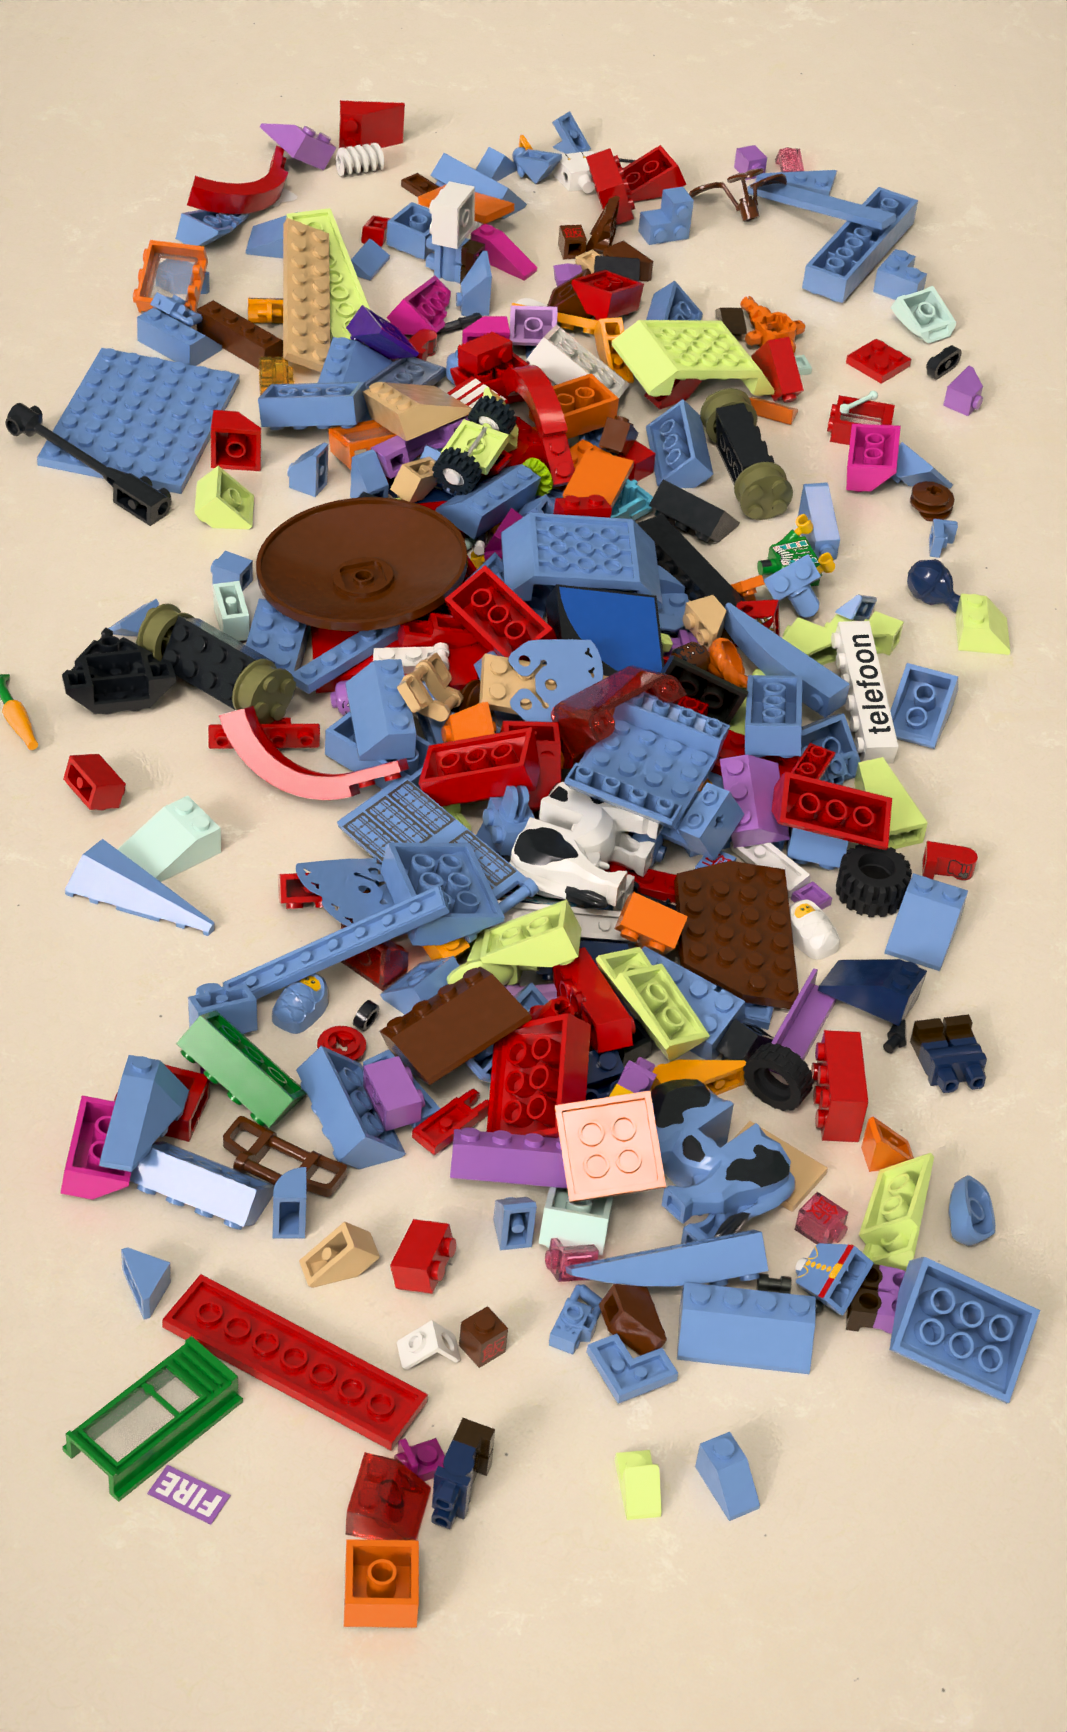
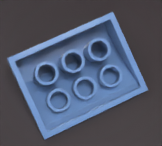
(352, 362)
(453, 866)
(962, 1328)

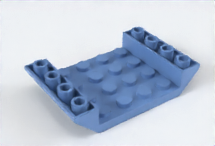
(579, 554)
(651, 760)

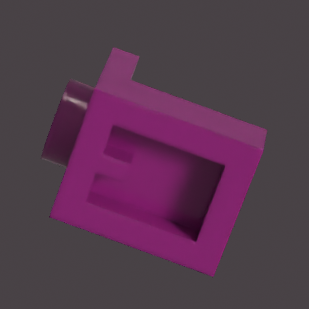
(421, 1458)

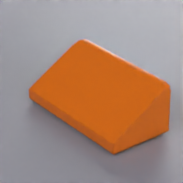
(773, 410)

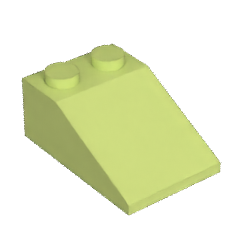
(536, 939)

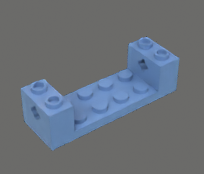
(698, 827)

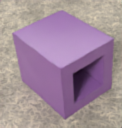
(749, 158)

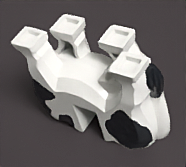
(576, 842)

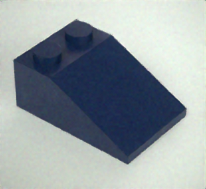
(876, 986)

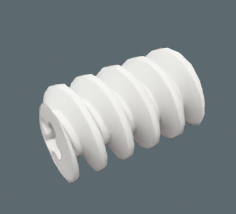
(359, 157)

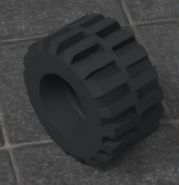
(873, 880)

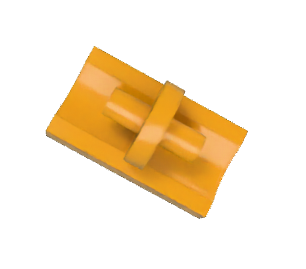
(265, 310)

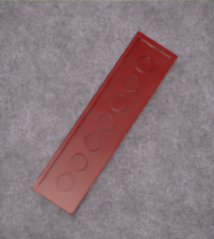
(296, 1361)

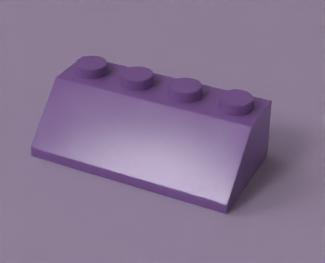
(507, 1158)

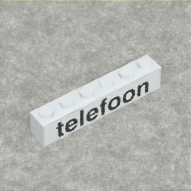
(867, 694)

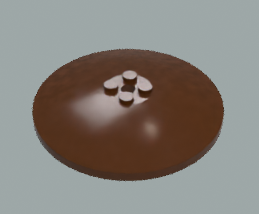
(402, 549)

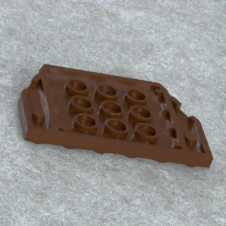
(739, 931)

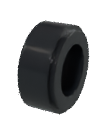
(366, 1015)

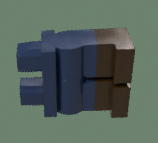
(949, 1052)
(466, 1457)

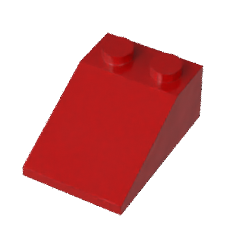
(371, 123)
(652, 174)

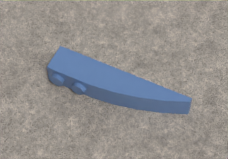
(774, 656)
(697, 1262)

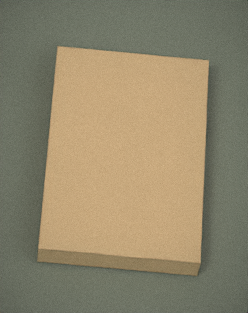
(803, 1168)

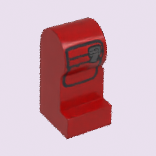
(425, 343)
(948, 861)

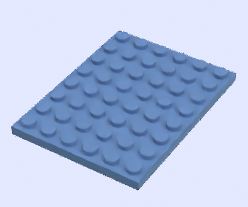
(141, 417)

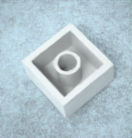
(452, 215)

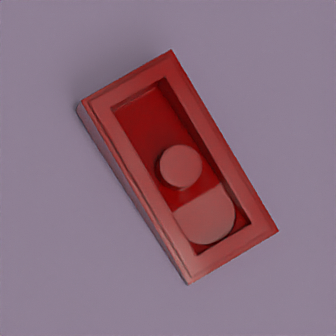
(375, 230)

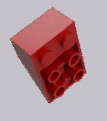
(549, 756)

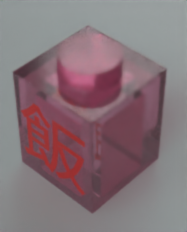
(821, 1220)

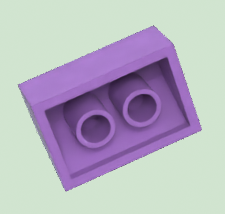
(752, 786)

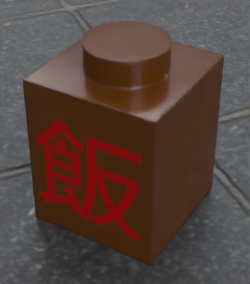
(571, 241)
(483, 1336)

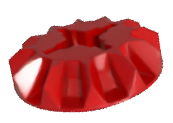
(345, 1036)

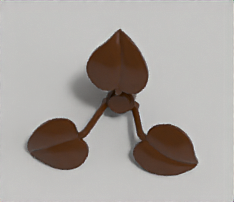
(747, 205)

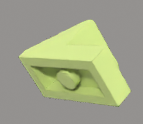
(639, 1484)

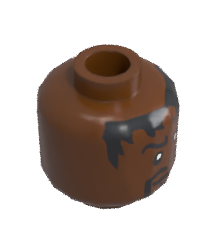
(694, 654)

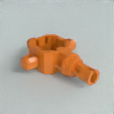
(769, 325)

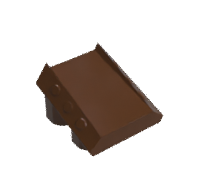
(605, 227)

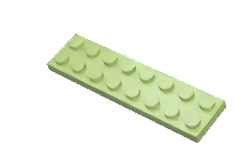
(345, 288)

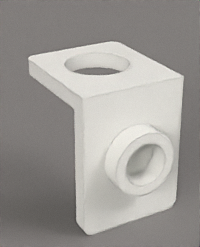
(426, 1342)

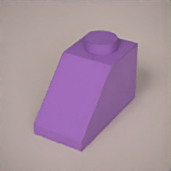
(964, 392)

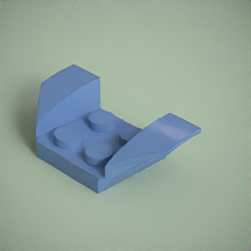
(673, 602)

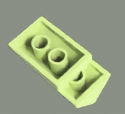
(653, 1001)
(896, 1212)

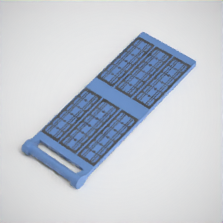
(410, 816)

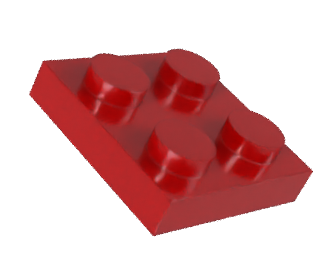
(878, 361)

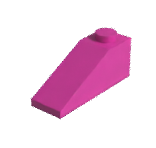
(503, 252)

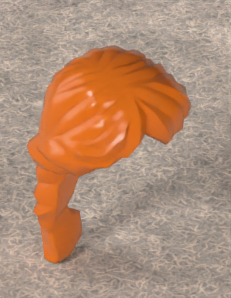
(727, 662)

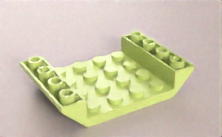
(685, 350)

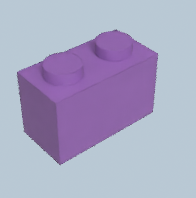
(393, 1093)

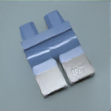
(453, 263)

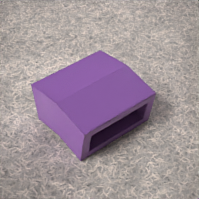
(565, 272)

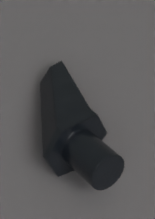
(896, 1037)

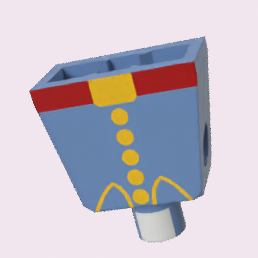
(833, 1274)

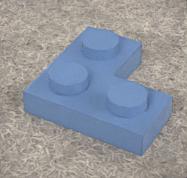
(627, 1375)

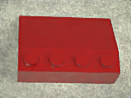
(534, 1071)

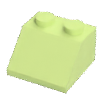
(223, 501)
(981, 626)

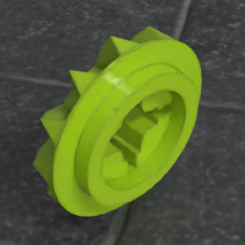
(541, 470)

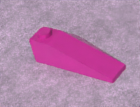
(422, 308)

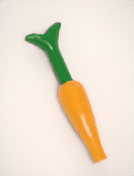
(16, 715)

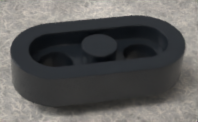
(943, 362)

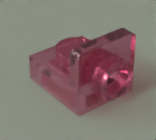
(789, 160)
(560, 1256)

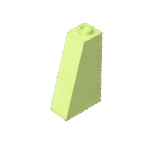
(907, 821)

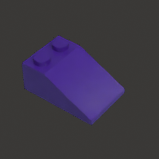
(380, 335)

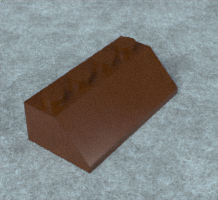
(238, 334)

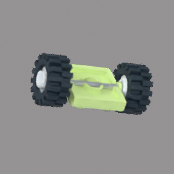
(475, 445)

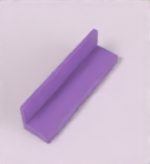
(805, 1018)

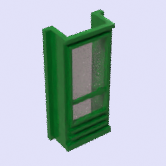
(156, 1417)

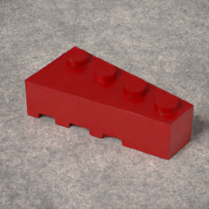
(594, 1002)

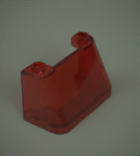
(586, 716)

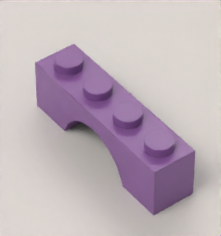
(397, 451)

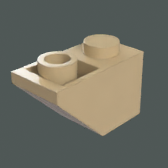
(705, 619)

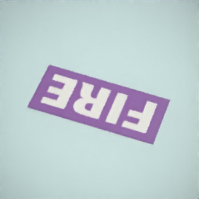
(188, 1494)

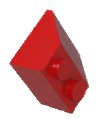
(235, 441)

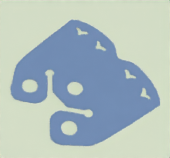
(565, 665)
(340, 887)

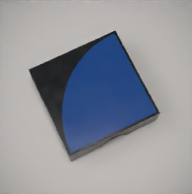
(617, 622)

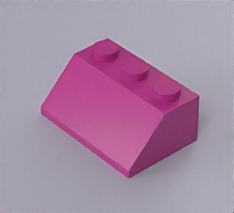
(872, 455)
(82, 1171)

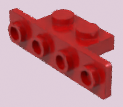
(279, 732)

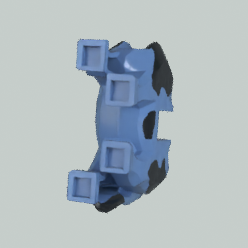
(710, 1175)

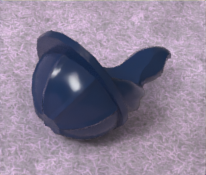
(932, 584)

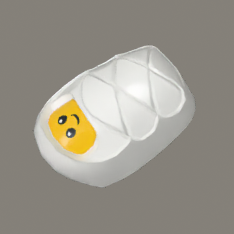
(813, 930)

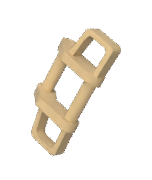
(436, 677)

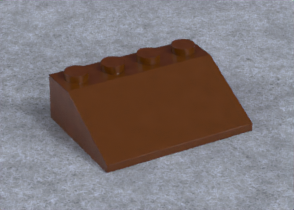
(454, 1025)

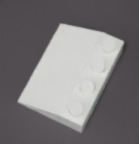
(566, 359)

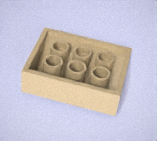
(412, 408)

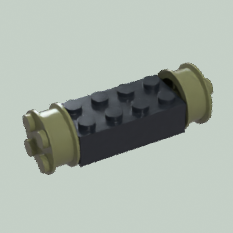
(757, 480)
(217, 662)

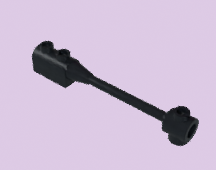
(129, 492)

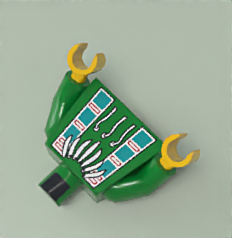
(793, 548)

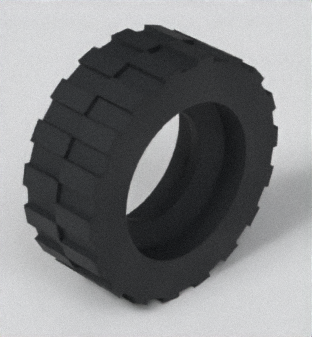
(789, 1066)

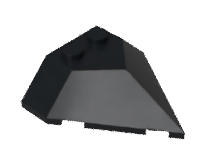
(117, 676)

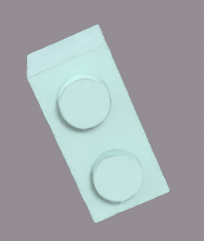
(231, 610)

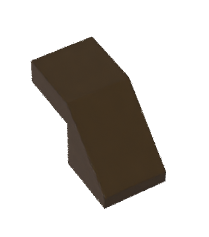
(733, 319)

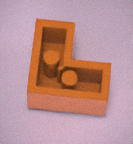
(650, 924)

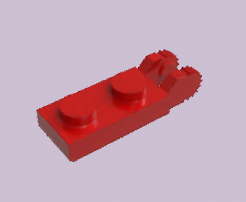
(439, 1128)

